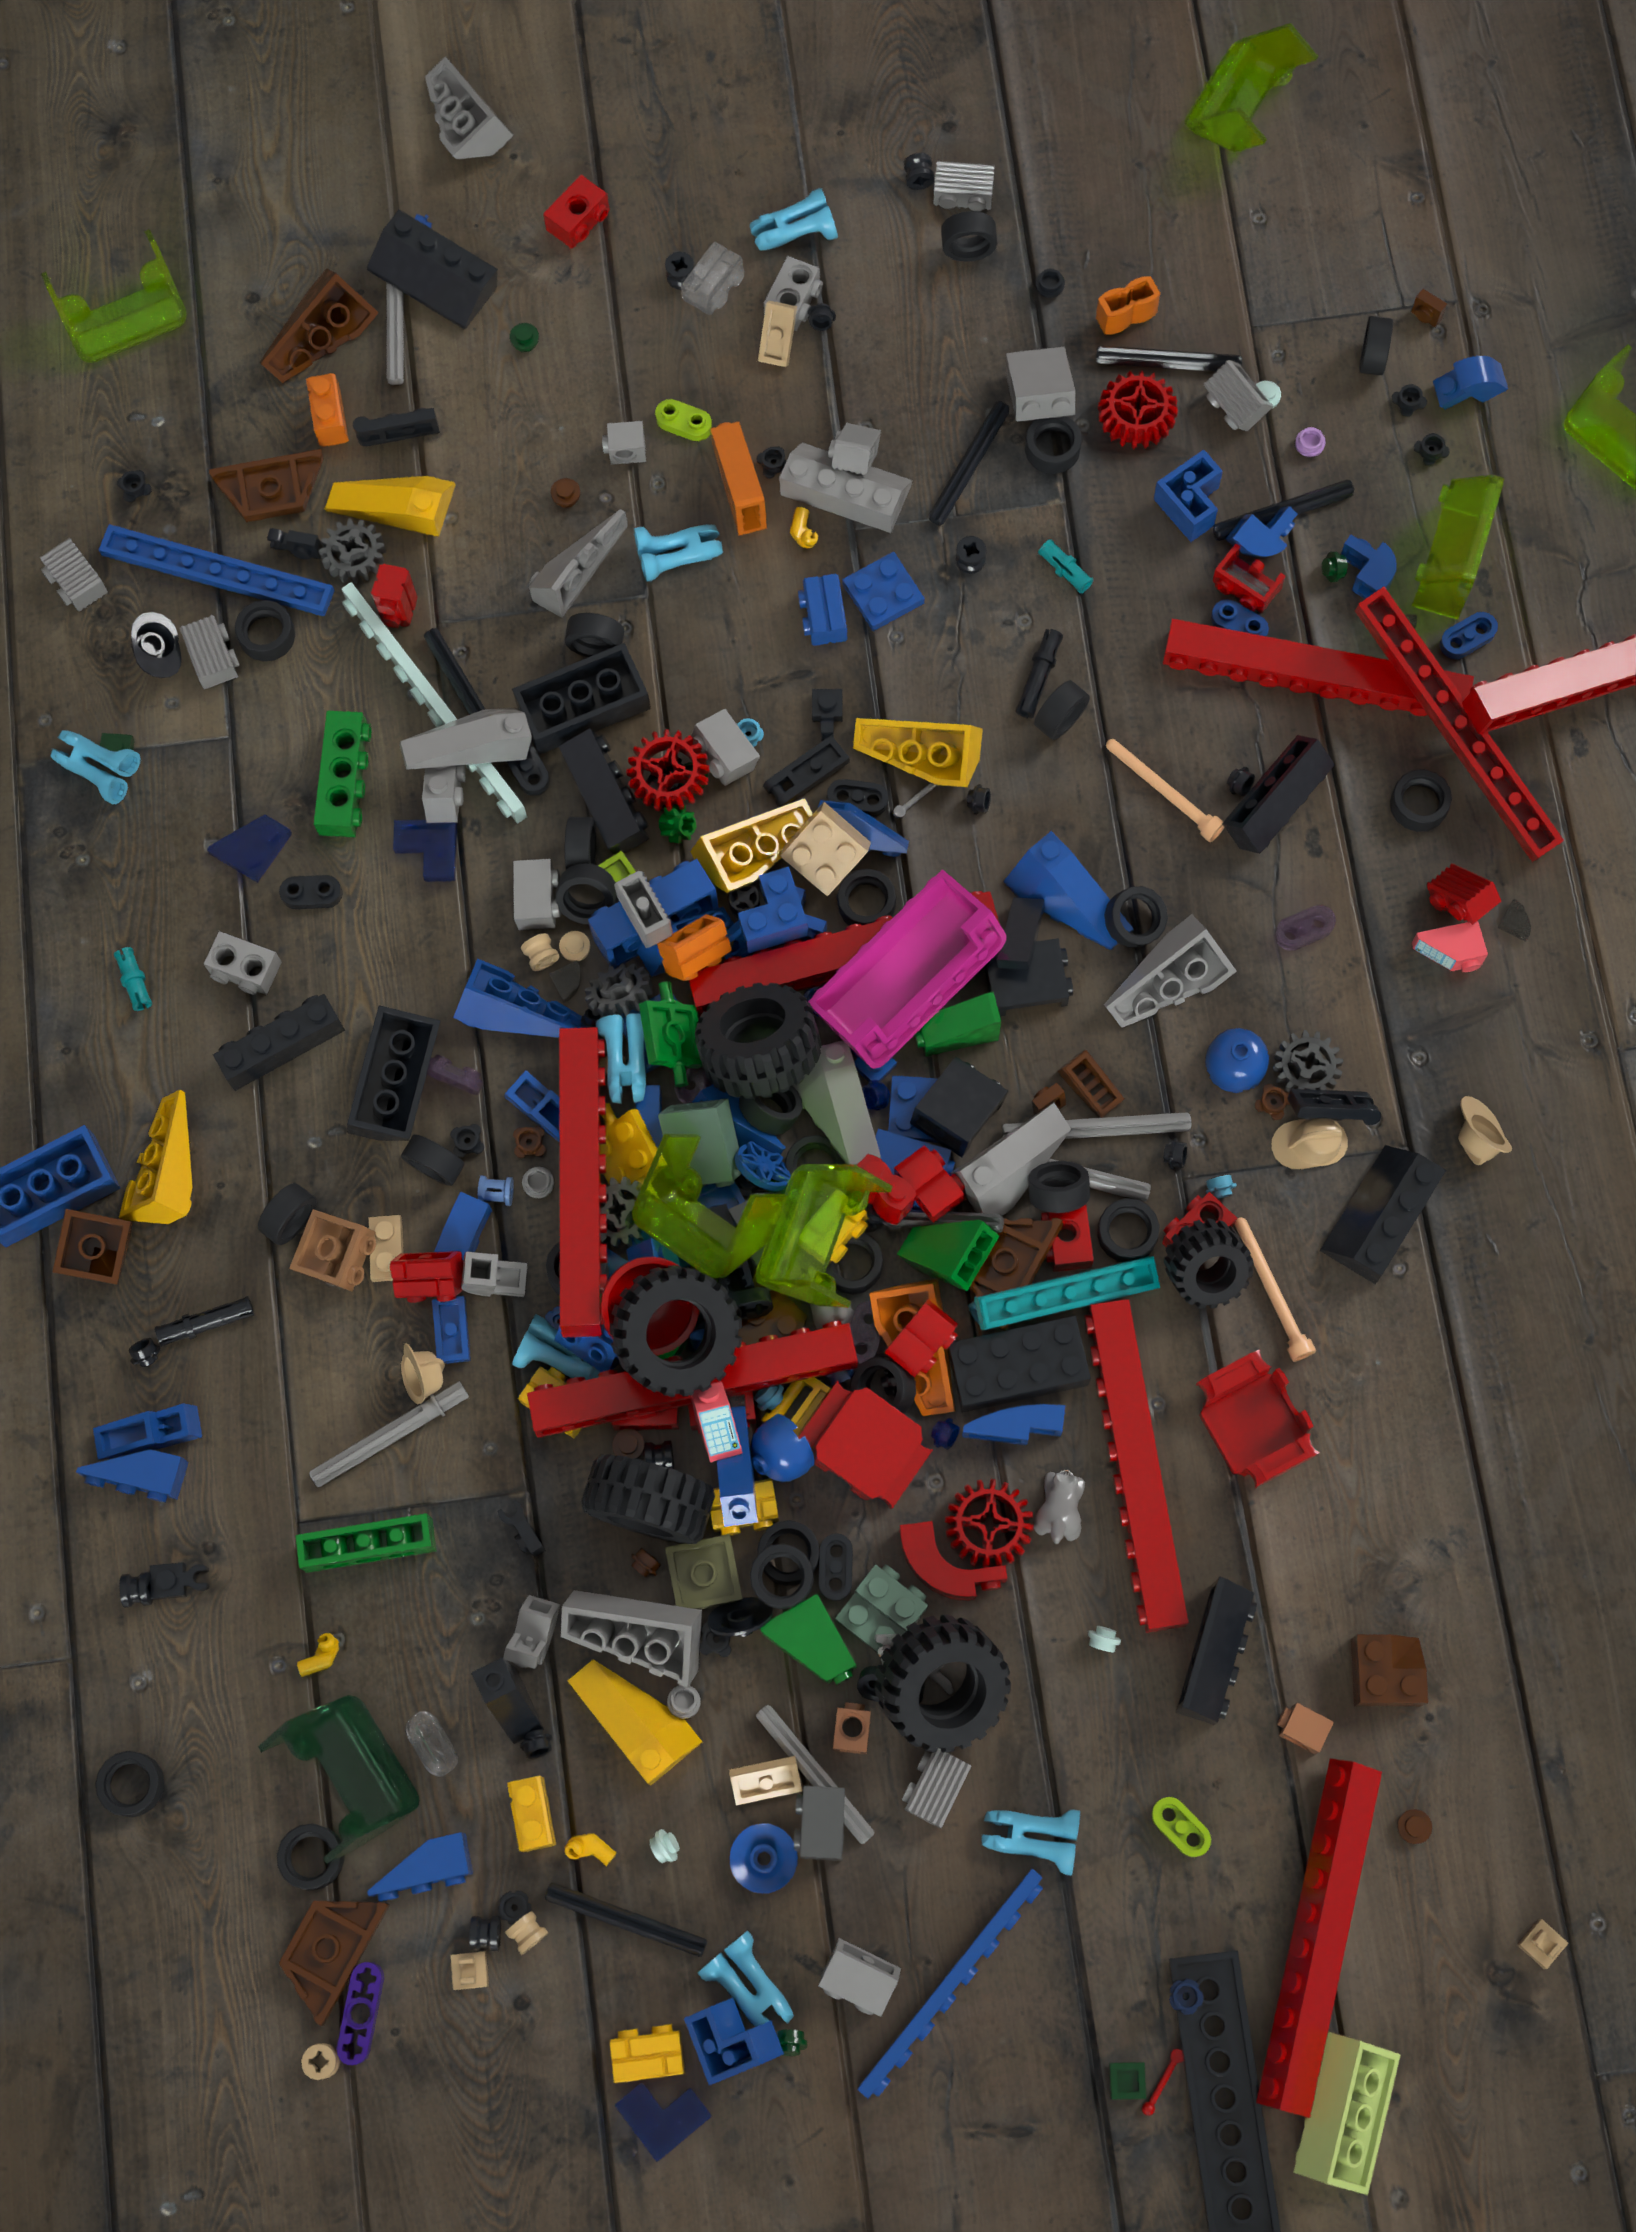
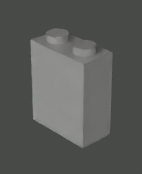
(1040, 384)

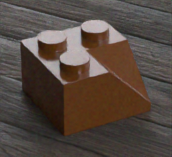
(92, 1246)
(1388, 1671)

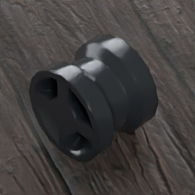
(918, 170)
(676, 260)
(973, 561)
(746, 895)
(660, 1454)
(135, 1589)
(485, 1933)

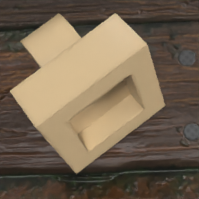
(1542, 1944)
(469, 1970)

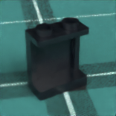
(1039, 985)
(958, 1106)

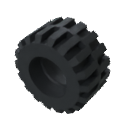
(1222, 1279)

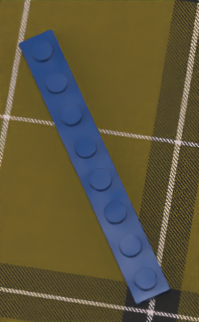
(216, 570)
(943, 1997)

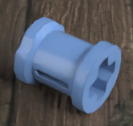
(506, 1186)

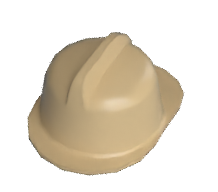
(1481, 1132)
(1309, 1143)
(421, 1373)

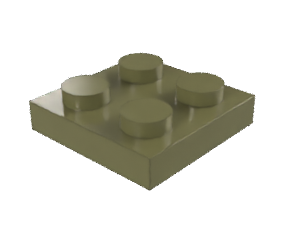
(704, 1573)

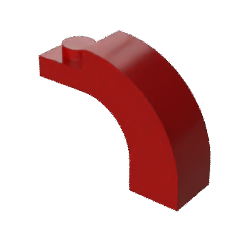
(939, 1575)

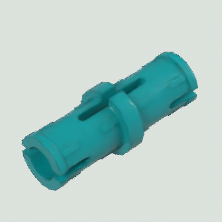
(1065, 566)
(132, 979)

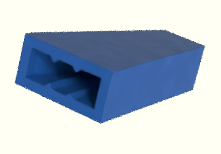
(737, 1478)

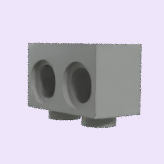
(787, 290)
(245, 959)

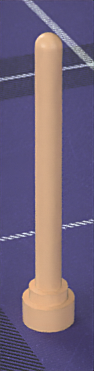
(1208, 825)
(1299, 1345)

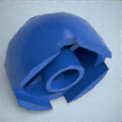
(1237, 1060)
(779, 1450)

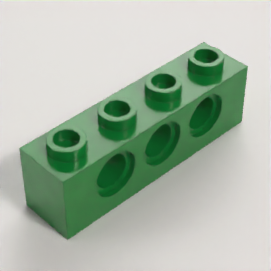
(340, 729)
(365, 1543)

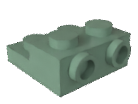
(881, 1607)

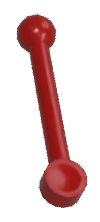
(1148, 2107)

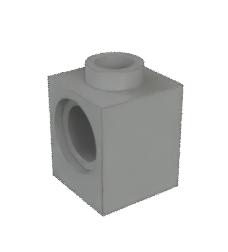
(625, 442)

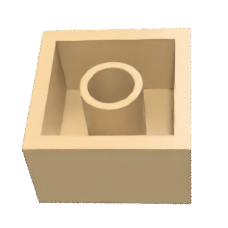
(825, 849)

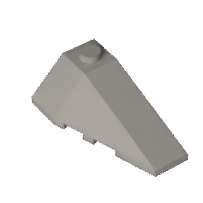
(464, 118)
(571, 570)
(474, 739)
(1176, 968)
(838, 1104)
(1000, 1173)

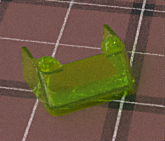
(1241, 84)
(126, 320)
(1605, 423)
(1457, 544)
(674, 1217)
(809, 1227)

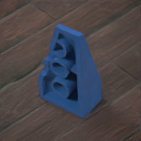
(1068, 890)
(500, 1004)

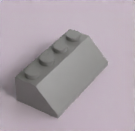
(865, 499)

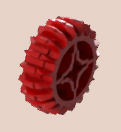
(1155, 406)
(680, 775)
(1004, 1524)

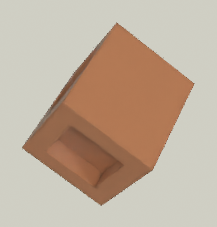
(1304, 1727)
(852, 1744)

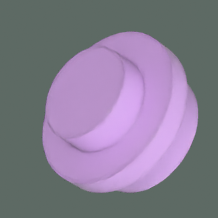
(1310, 442)

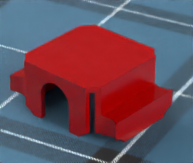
(1255, 1420)
(865, 1443)

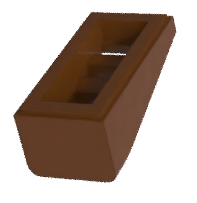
(1099, 1077)

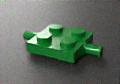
(670, 1033)

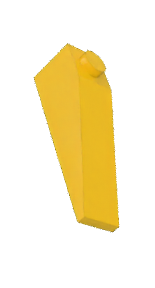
(749, 848)

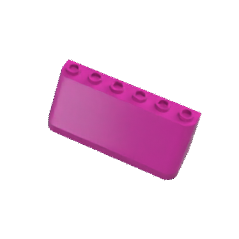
(909, 970)

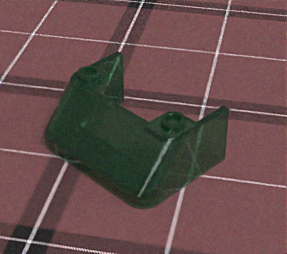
(357, 1763)

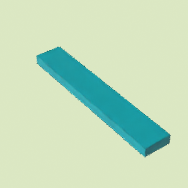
(1066, 1292)

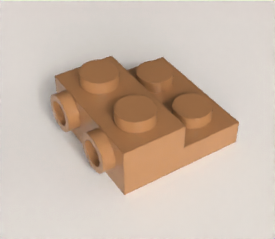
(333, 1250)

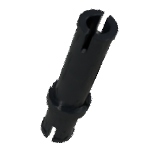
(1043, 662)
(198, 1323)

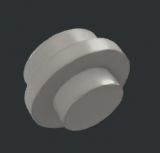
(538, 1182)
(683, 1702)

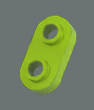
(681, 420)
(1181, 1826)

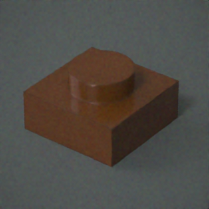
(1429, 308)
(1047, 1096)

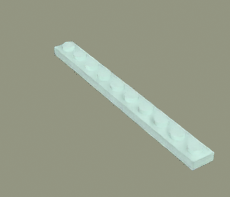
(424, 693)

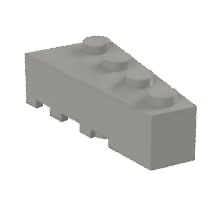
(637, 1632)

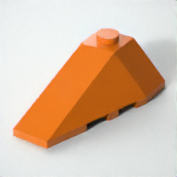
(891, 1313)

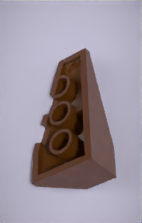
(320, 324)

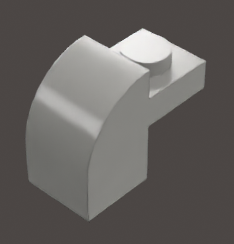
(487, 1275)
(532, 1632)

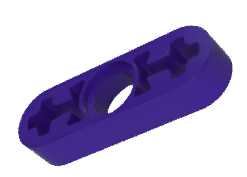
(363, 2041)

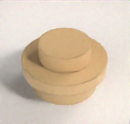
(574, 946)

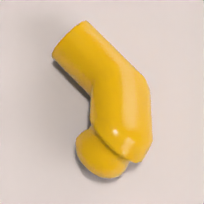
(800, 531)
(323, 1657)
(589, 1845)

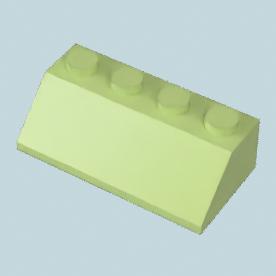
(1347, 2114)

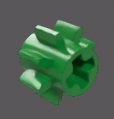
(677, 824)

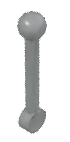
(899, 811)

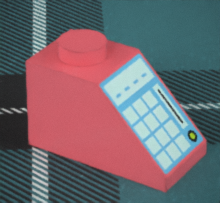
(1453, 946)
(716, 1422)

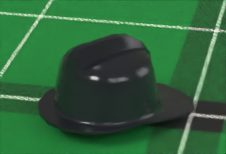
(156, 645)

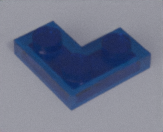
(435, 840)
(660, 2128)

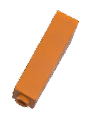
(739, 478)

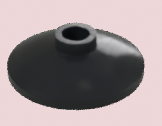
(739, 1617)

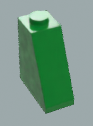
(961, 1026)
(949, 1250)
(812, 1640)

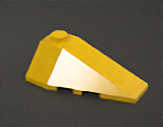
(399, 502)
(928, 750)
(165, 1178)
(635, 1721)

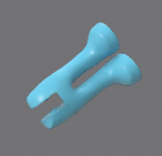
(774, 228)
(697, 548)
(122, 762)
(618, 1074)
(539, 1345)
(1058, 1852)
(767, 1993)

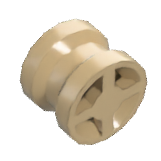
(540, 952)
(526, 1932)
(327, 2061)

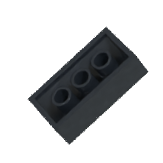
(432, 269)
(392, 1075)
(1382, 1211)
(1216, 1651)

